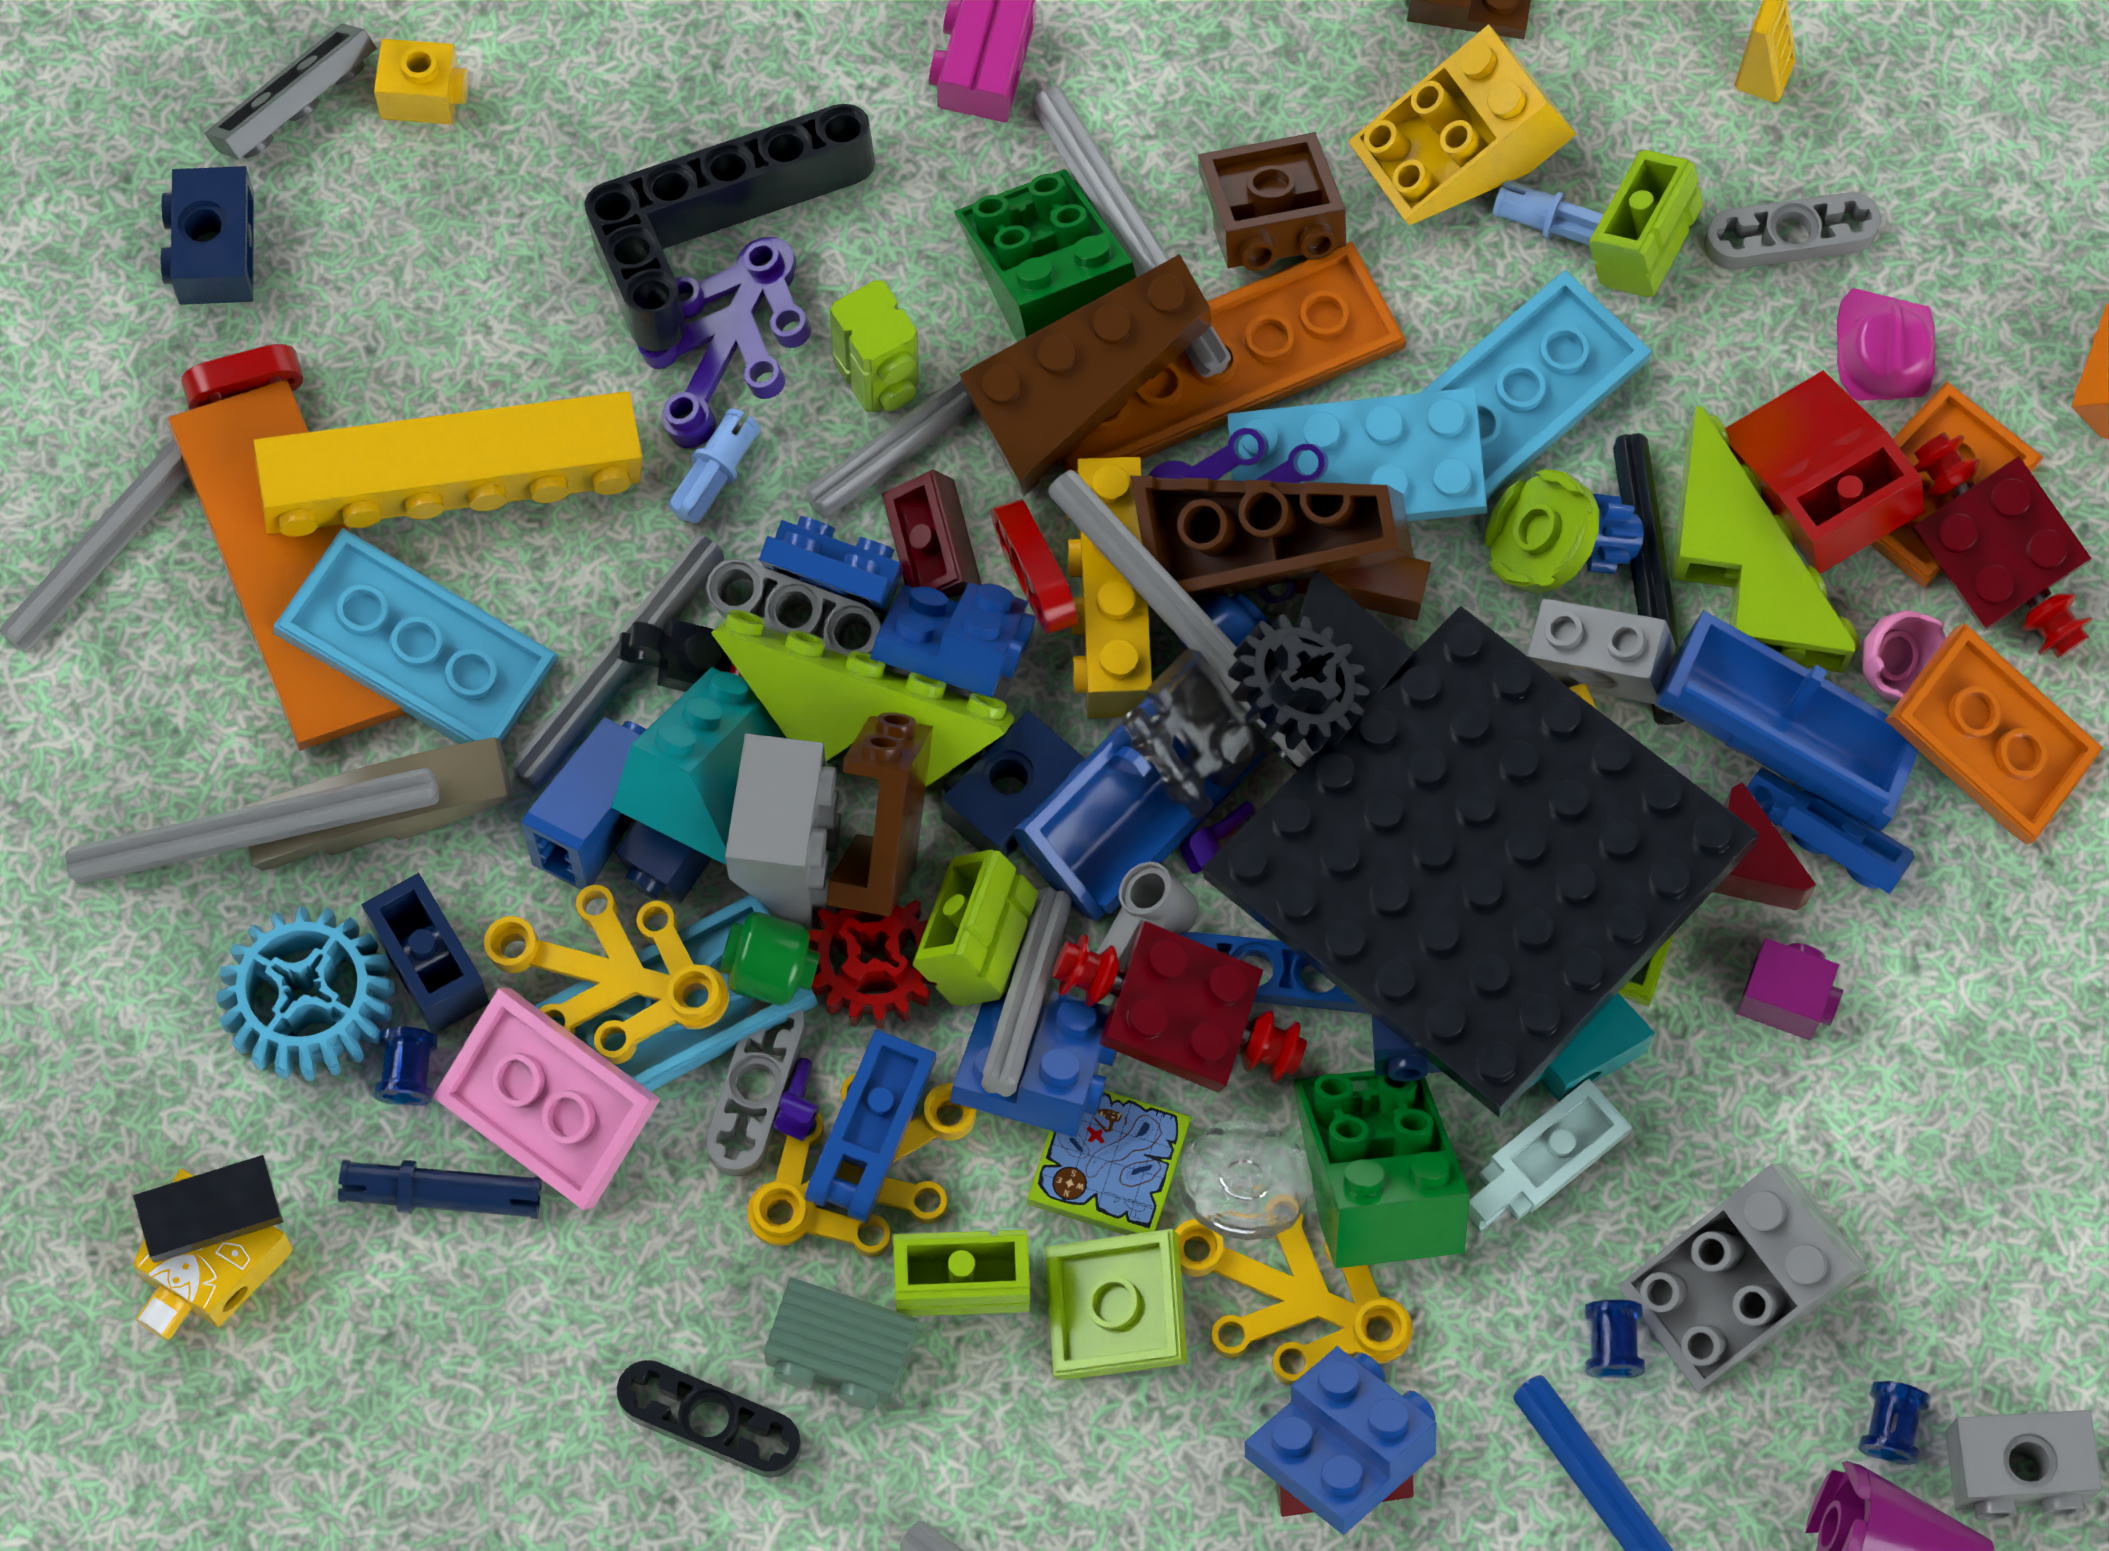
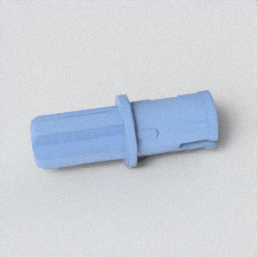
(1545, 212)
(713, 467)

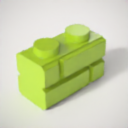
(1646, 223)
(875, 347)
(976, 928)
(961, 1273)

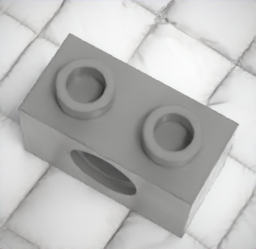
(1602, 648)
(2056, 1442)

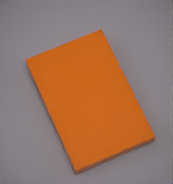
(1984, 439)
(1994, 734)

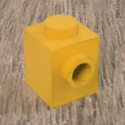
(419, 81)

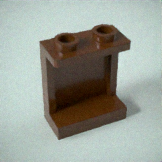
(881, 865)

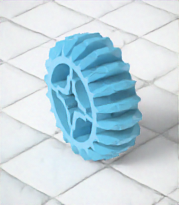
(279, 1039)

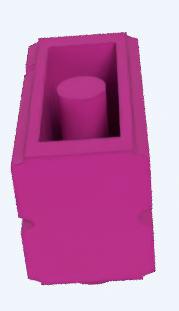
(982, 56)

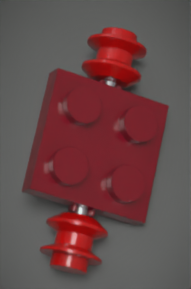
(2001, 544)
(1181, 1007)

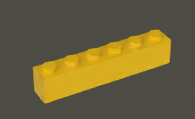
(448, 463)

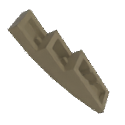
(469, 781)

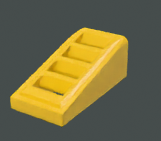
(1768, 53)

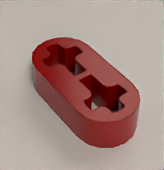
(241, 373)

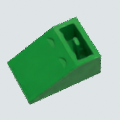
(1043, 251)
(1381, 1169)

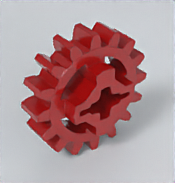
(856, 977)

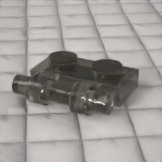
(1207, 722)

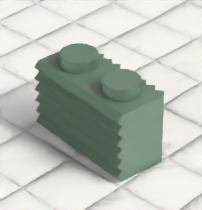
(840, 1344)

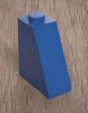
(572, 821)

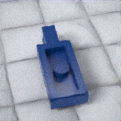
(1825, 829)

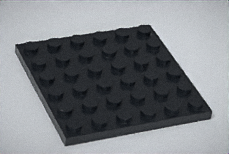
(1481, 860)

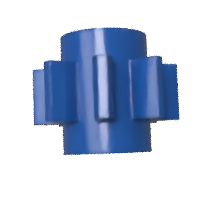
(1618, 536)

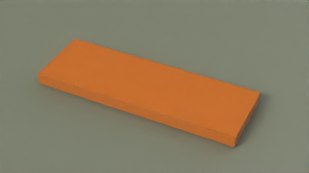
(1281, 341)
(266, 567)

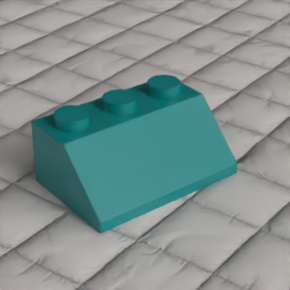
(689, 760)

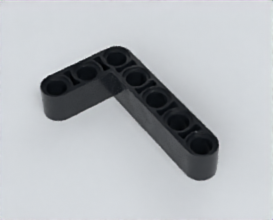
(711, 191)

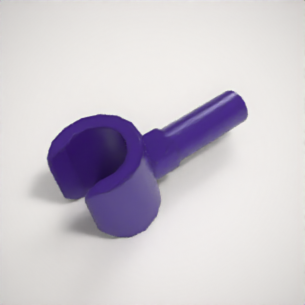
(1204, 843)
(796, 1113)

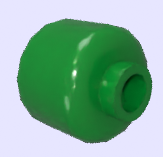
(768, 959)

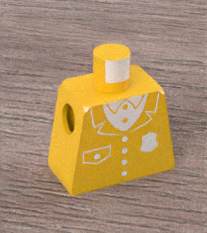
(208, 1279)

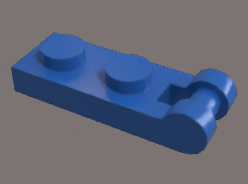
(871, 1124)

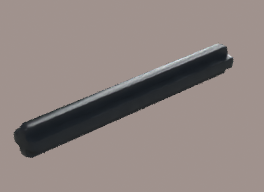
(1650, 565)

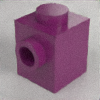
(1791, 988)

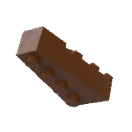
(1083, 368)
(1266, 531)

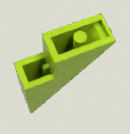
(1737, 543)
(831, 695)

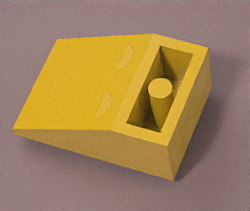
(1462, 130)

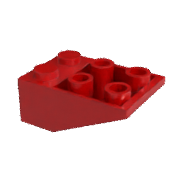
(1827, 470)

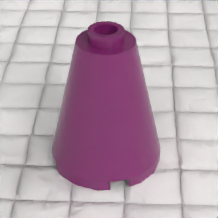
(1872, 1514)

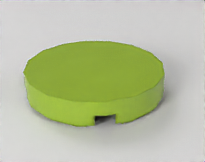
(1542, 531)

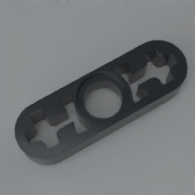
(656, 1414)

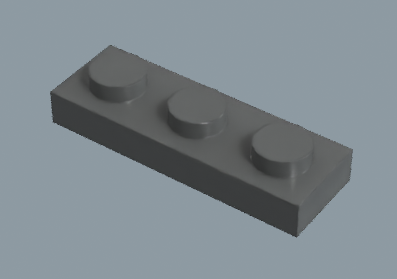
(291, 92)

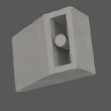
(784, 825)
(1743, 1275)

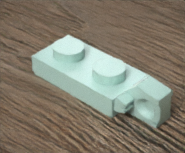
(1548, 1155)

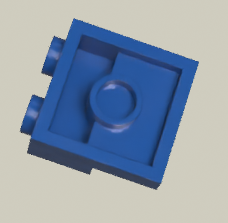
(814, 557)
(955, 641)
(1058, 1072)
(1344, 1439)

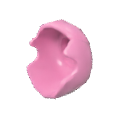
(1899, 651)

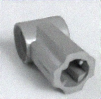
(1139, 897)

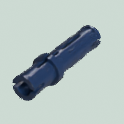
(438, 1189)

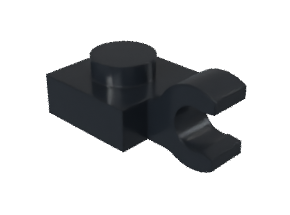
(679, 650)

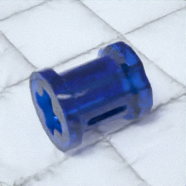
(405, 1066)
(1614, 1339)
(1891, 1399)

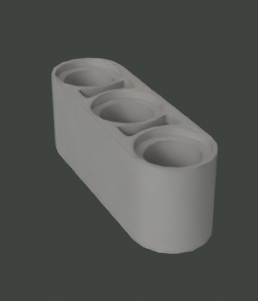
(777, 591)

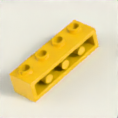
(1110, 610)

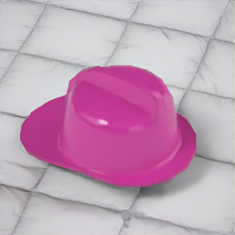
(1884, 347)

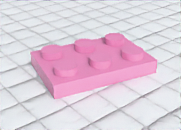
(546, 1098)

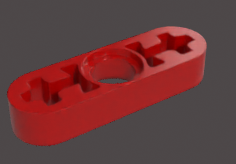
(1034, 566)

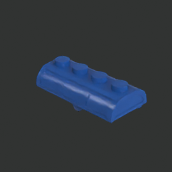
(1788, 720)
(1109, 821)

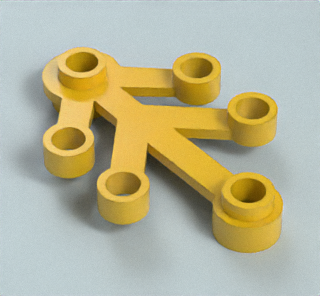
(618, 976)
(898, 1194)
(1301, 1300)

